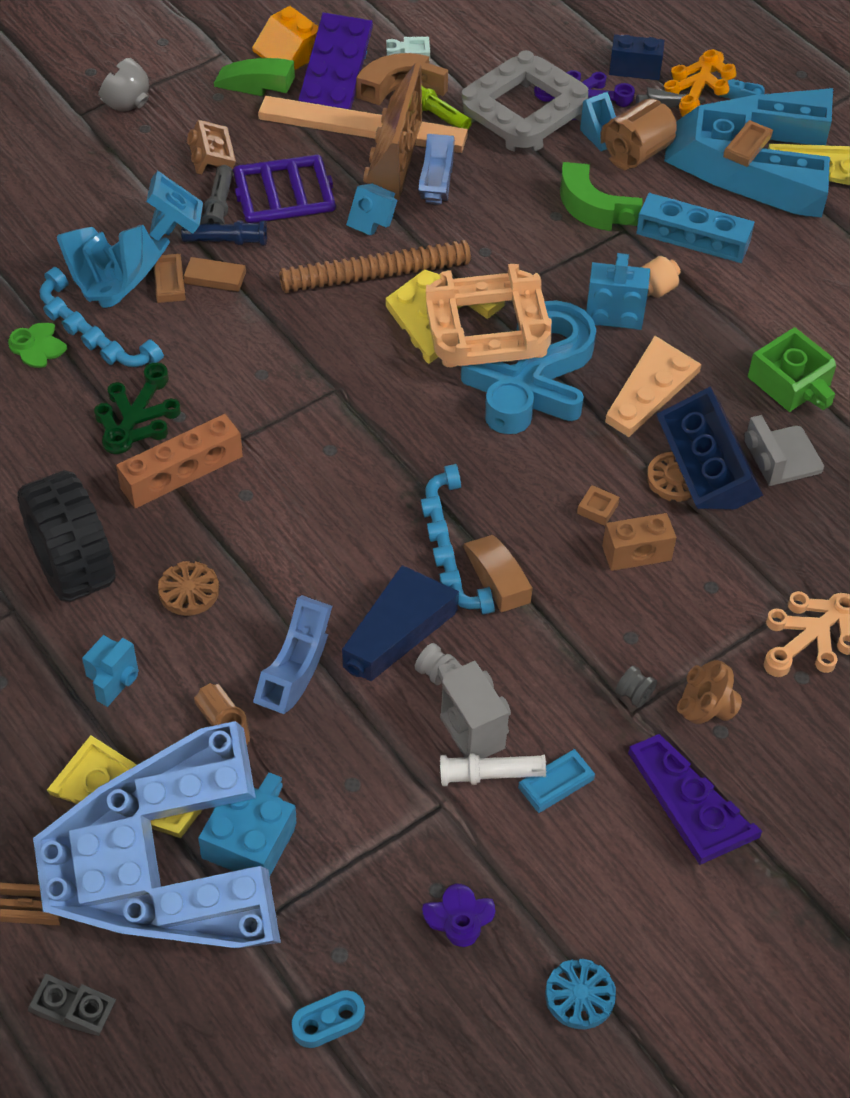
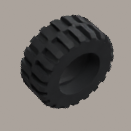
(66, 535)

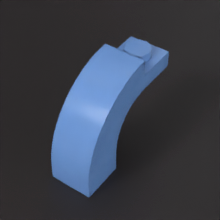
(292, 670)

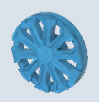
(580, 994)

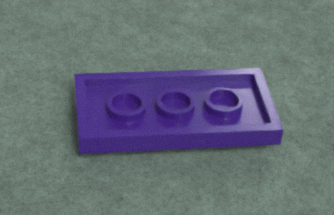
(336, 61)

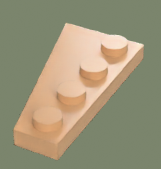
(651, 385)

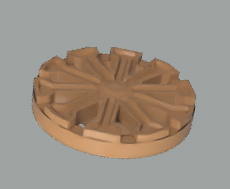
(667, 476)
(188, 588)

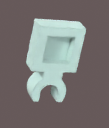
(414, 45)

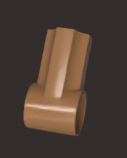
(219, 708)

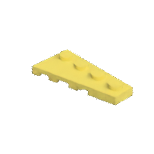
(839, 158)

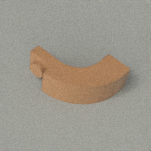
(388, 72)

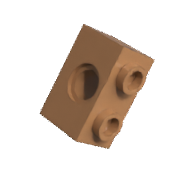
(639, 541)

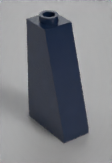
(397, 622)

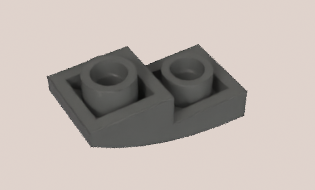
(71, 1006)

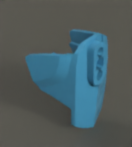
(109, 271)

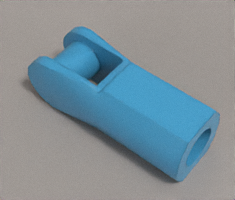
(740, 89)

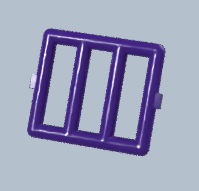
(291, 165)

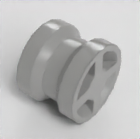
(429, 661)

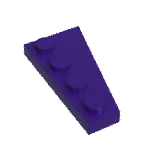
(694, 807)

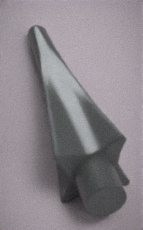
(668, 98)

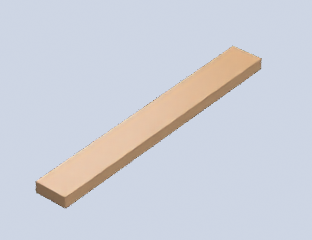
(345, 120)

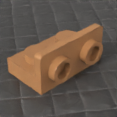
(210, 145)

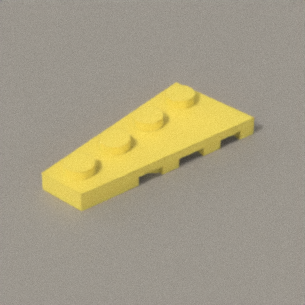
(97, 765)

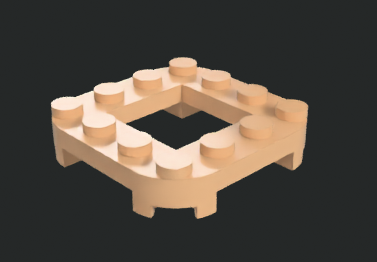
(462, 350)

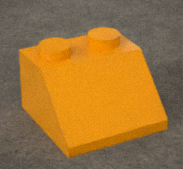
(287, 37)

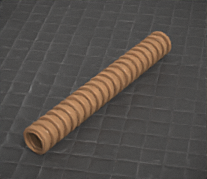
(375, 266)

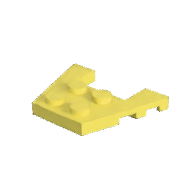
(410, 311)

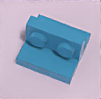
(172, 207)

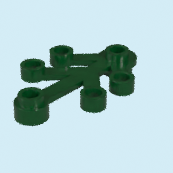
(120, 437)

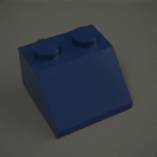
(636, 57)

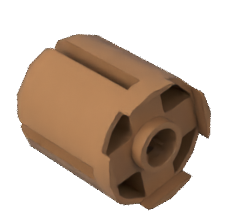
(639, 133)

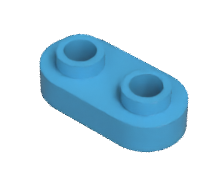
(326, 1017)

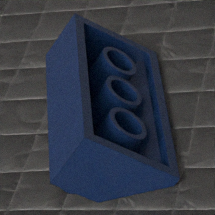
(709, 453)

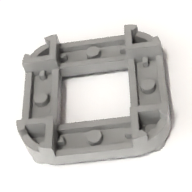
(524, 69)

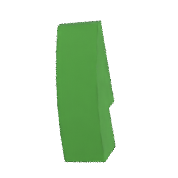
(257, 75)

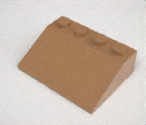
(397, 135)

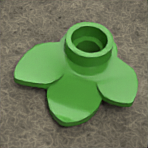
(36, 344)

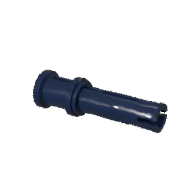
(237, 233)

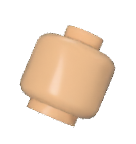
(662, 276)

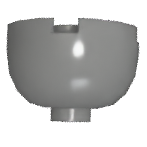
(126, 88)

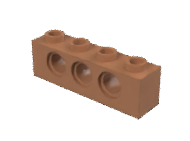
(179, 460)

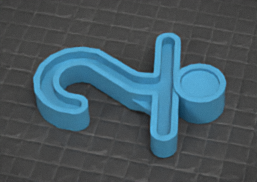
(528, 384)

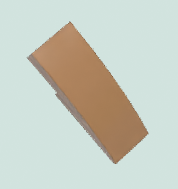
(500, 572)

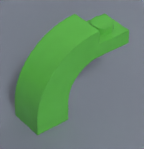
(592, 205)

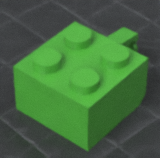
(794, 371)

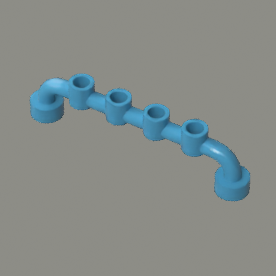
(92, 336)
(444, 553)

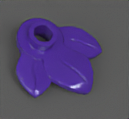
(459, 914)

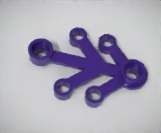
(622, 94)

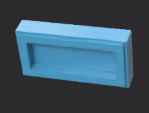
(562, 779)

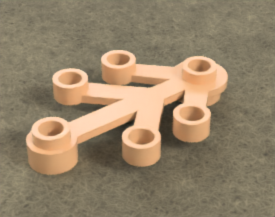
(813, 629)

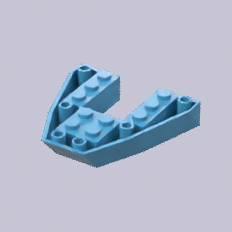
(774, 177)

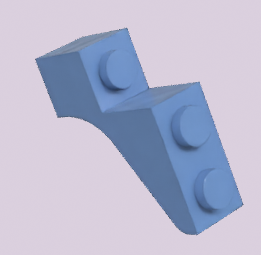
(437, 168)

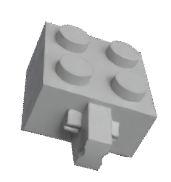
(473, 709)

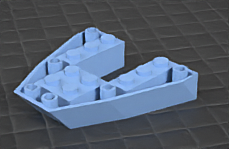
(102, 857)

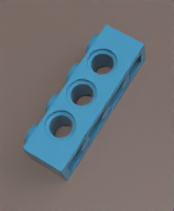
(695, 227)

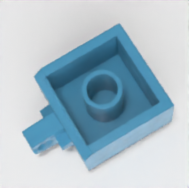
(618, 294)
(250, 830)

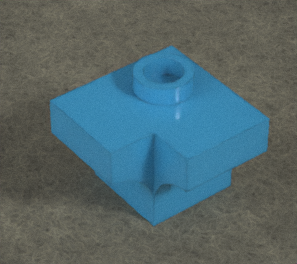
(371, 208)
(111, 667)

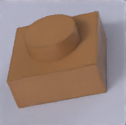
(598, 505)

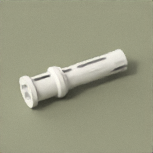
(473, 768)

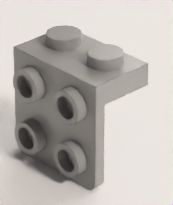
(782, 453)

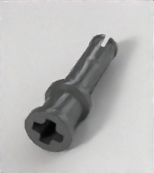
(216, 205)

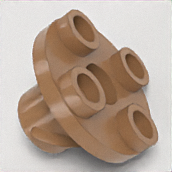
(709, 694)

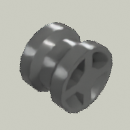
(636, 686)

